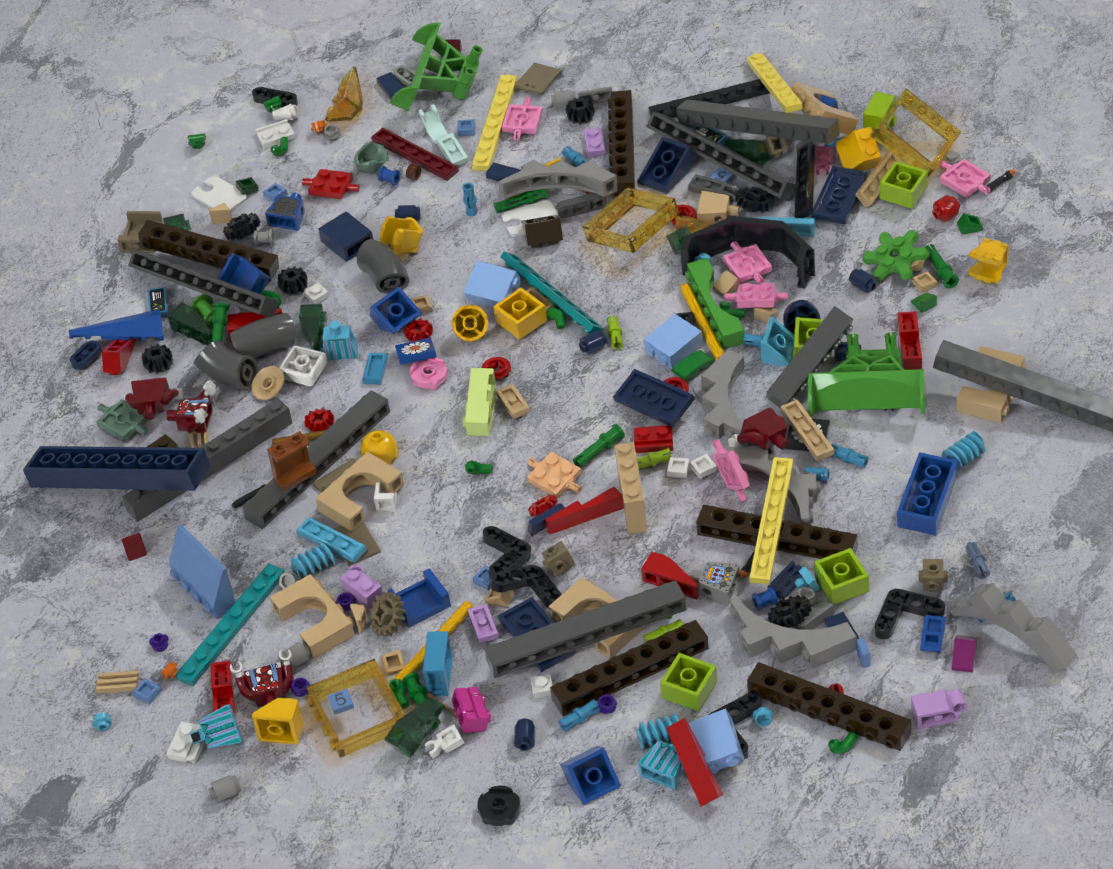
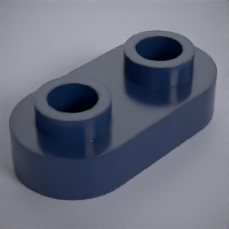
(85, 355)

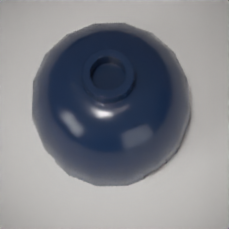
(799, 309)

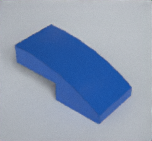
(933, 633)

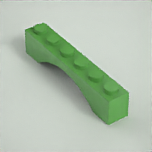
(726, 326)

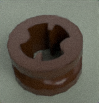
(413, 172)

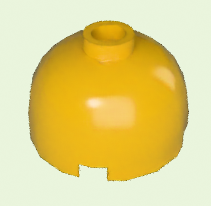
(469, 323)
(380, 444)

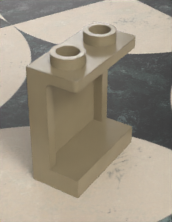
(135, 222)

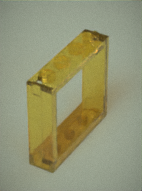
(927, 115)
(597, 227)
(343, 681)

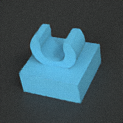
(807, 580)

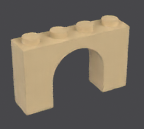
(812, 106)
(988, 404)
(365, 471)
(631, 488)
(311, 595)
(583, 597)

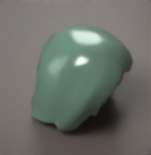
(370, 157)

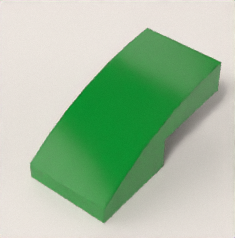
(690, 365)

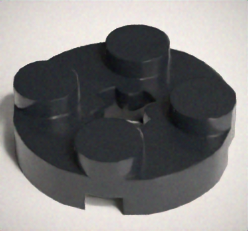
(499, 816)

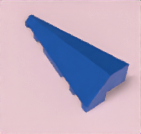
(126, 328)

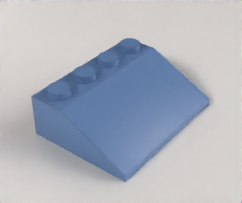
(200, 574)

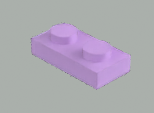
(594, 142)
(483, 623)

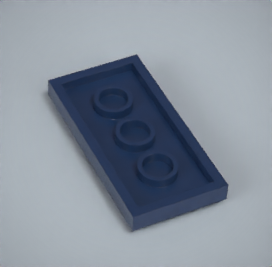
(838, 195)
(654, 398)
(529, 617)

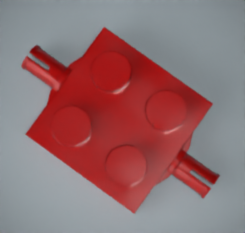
(330, 184)

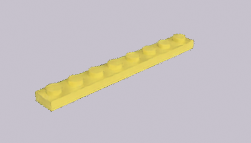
(774, 83)
(493, 125)
(771, 521)

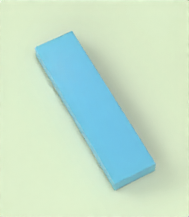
(334, 540)

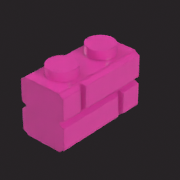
(470, 709)

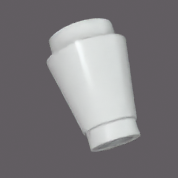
(287, 112)

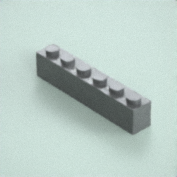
(810, 357)

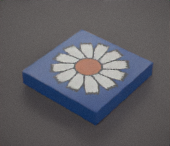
(415, 351)

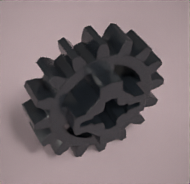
(754, 199)
(241, 226)
(790, 611)

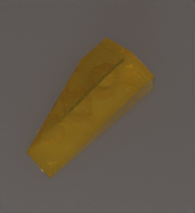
(348, 100)

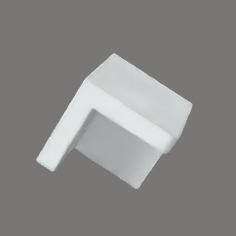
(384, 501)

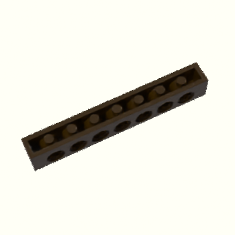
(622, 139)
(202, 247)
(793, 538)
(628, 667)
(829, 706)

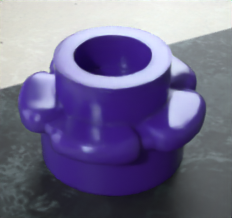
(345, 600)
(159, 642)
(296, 687)
(606, 700)

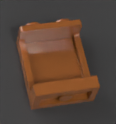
(291, 461)

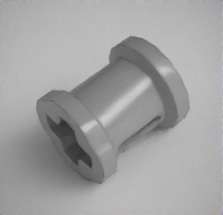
(263, 237)

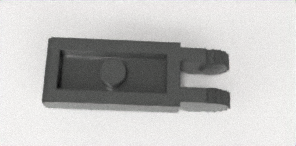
(702, 183)

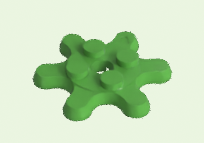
(900, 264)

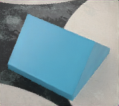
(776, 344)

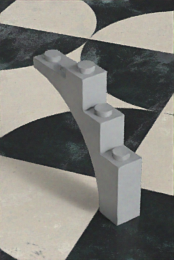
(559, 175)
(718, 383)
(802, 487)
(1038, 633)
(815, 644)

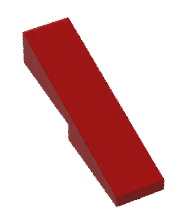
(909, 340)
(576, 513)
(222, 685)
(693, 762)

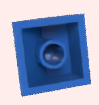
(394, 311)
(590, 774)

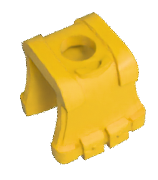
(402, 234)
(992, 261)

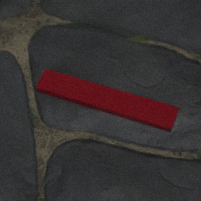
(415, 154)

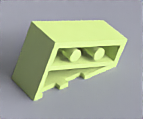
(480, 402)

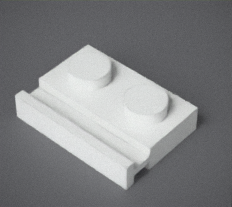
(271, 134)
(182, 745)

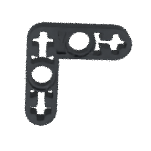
(517, 551)
(530, 576)
(898, 606)
(739, 704)

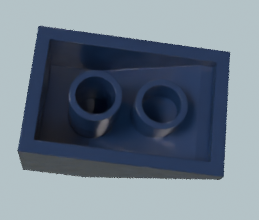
(667, 165)

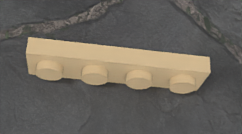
(871, 187)
(807, 430)

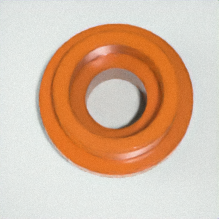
(318, 126)
(170, 670)

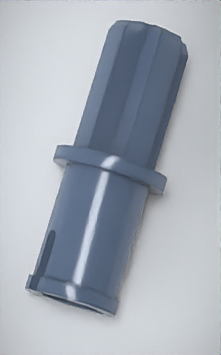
(977, 560)

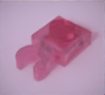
(823, 158)

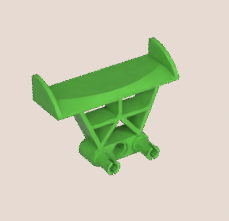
(445, 79)
(868, 381)

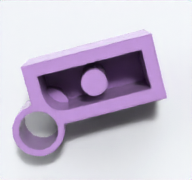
(360, 586)
(937, 707)

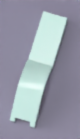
(438, 134)

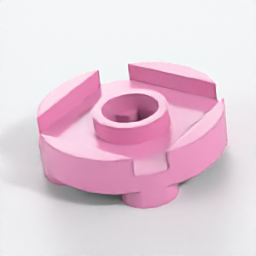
(429, 381)

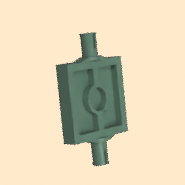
(121, 420)

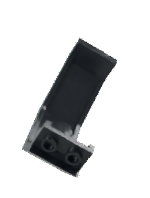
(765, 233)

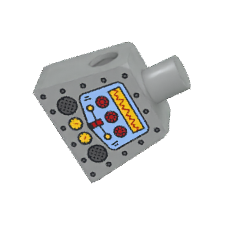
(717, 581)

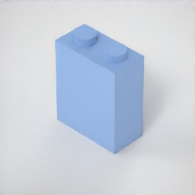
(490, 283)
(673, 341)
(718, 740)

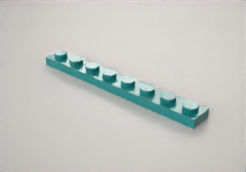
(548, 290)
(229, 625)

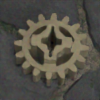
(387, 614)

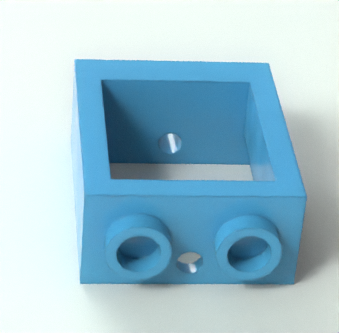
(438, 663)

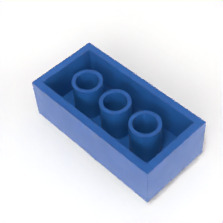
(927, 493)

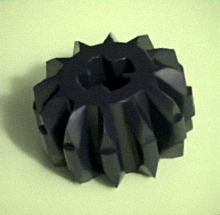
(580, 110)
(292, 280)
(157, 358)

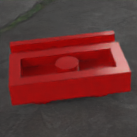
(653, 438)

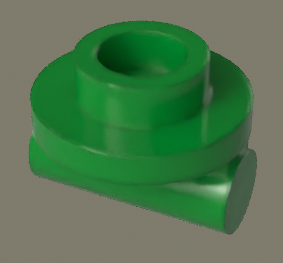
(273, 104)
(197, 140)

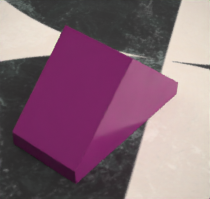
(964, 653)

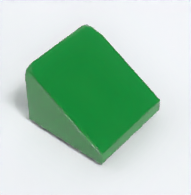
(969, 224)
(924, 301)

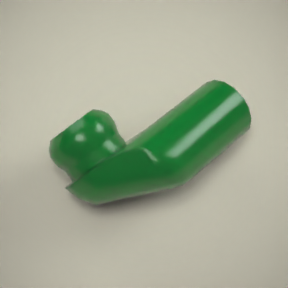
(279, 150)
(273, 295)
(739, 313)
(557, 315)
(474, 467)
(398, 689)
(844, 746)

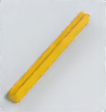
(701, 320)
(450, 625)

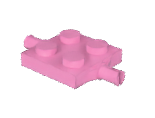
(522, 119)
(964, 178)
(747, 263)
(756, 295)
(731, 470)

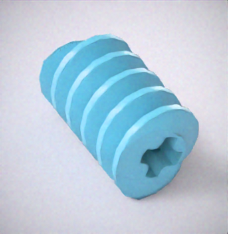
(965, 449)
(312, 559)
(655, 732)

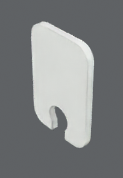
(221, 193)
(531, 211)

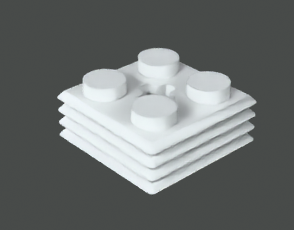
(303, 365)

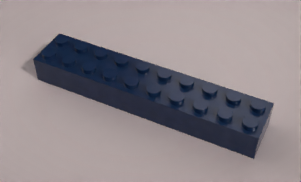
(117, 468)

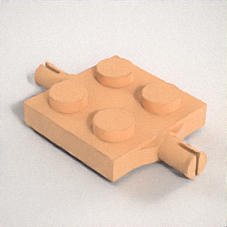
(554, 475)

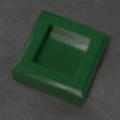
(246, 186)

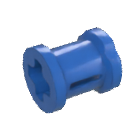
(388, 175)
(764, 598)

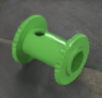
(203, 305)

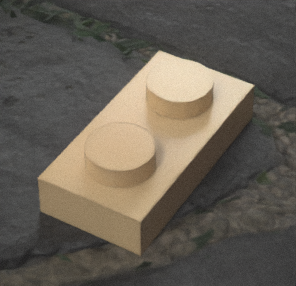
(512, 401)

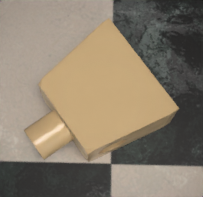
(715, 208)

